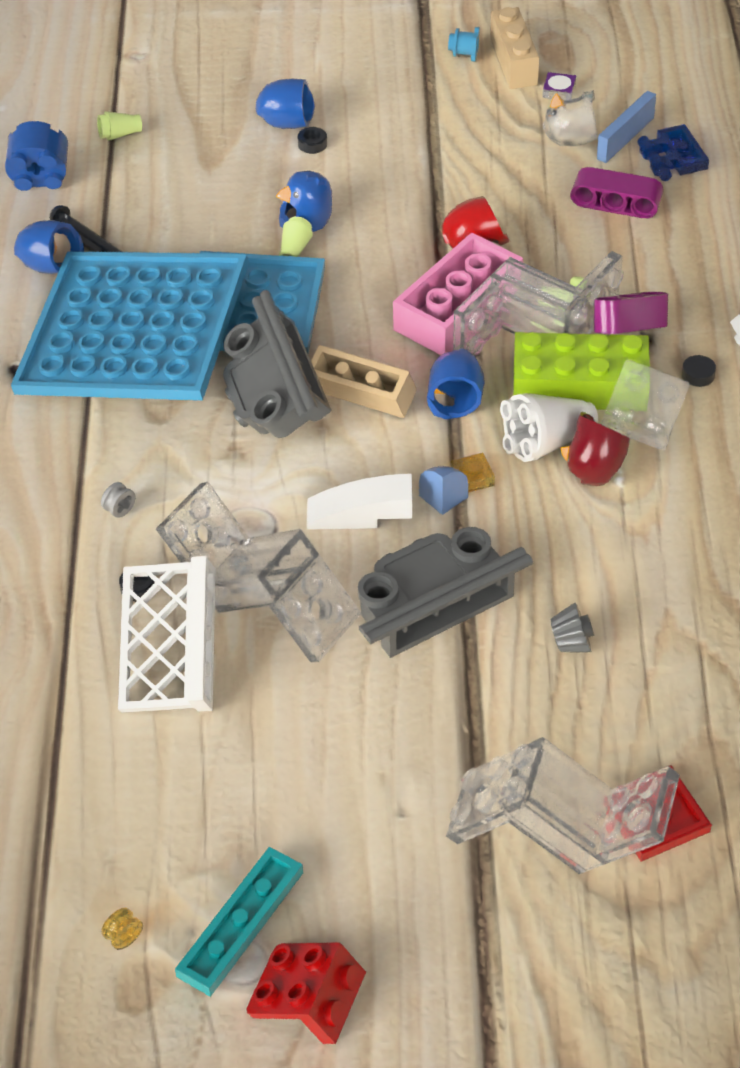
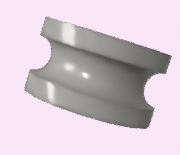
(118, 499)

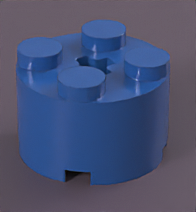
(36, 156)

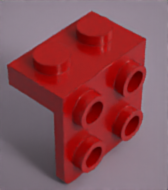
(310, 985)

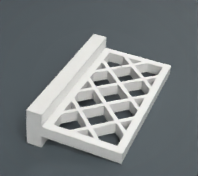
(199, 636)

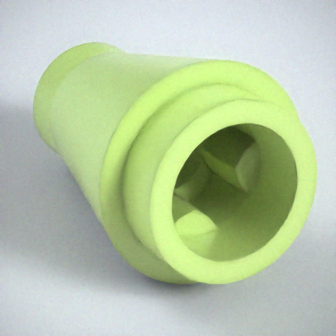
(116, 125)
(295, 236)

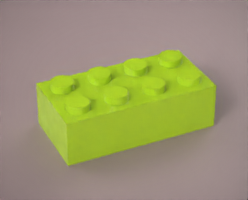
(574, 364)

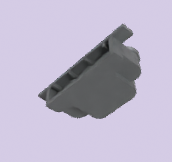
(272, 373)
(435, 587)

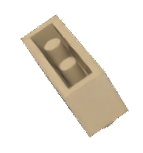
(514, 48)
(364, 381)

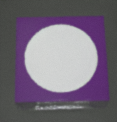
(559, 83)

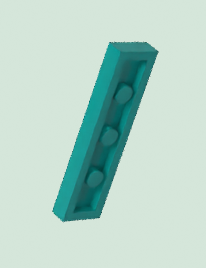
(239, 921)

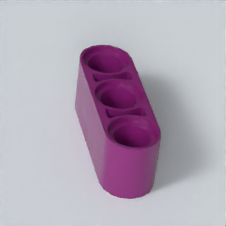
(617, 192)
(630, 312)

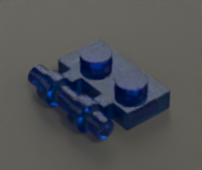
(681, 152)

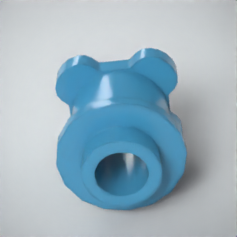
(464, 43)

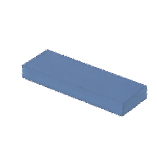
(626, 126)

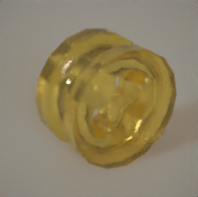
(122, 928)

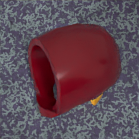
(595, 452)

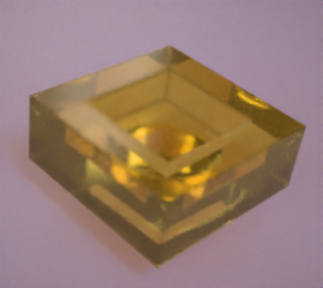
(477, 471)

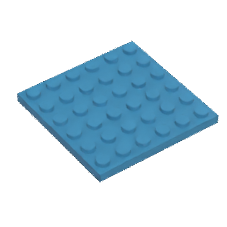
(132, 325)

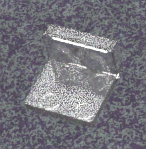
(645, 404)

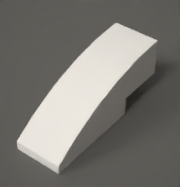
(361, 503)

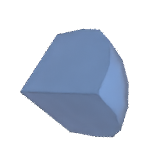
(443, 487)

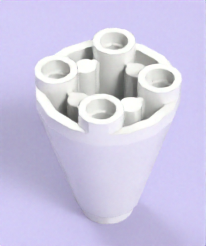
(540, 423)

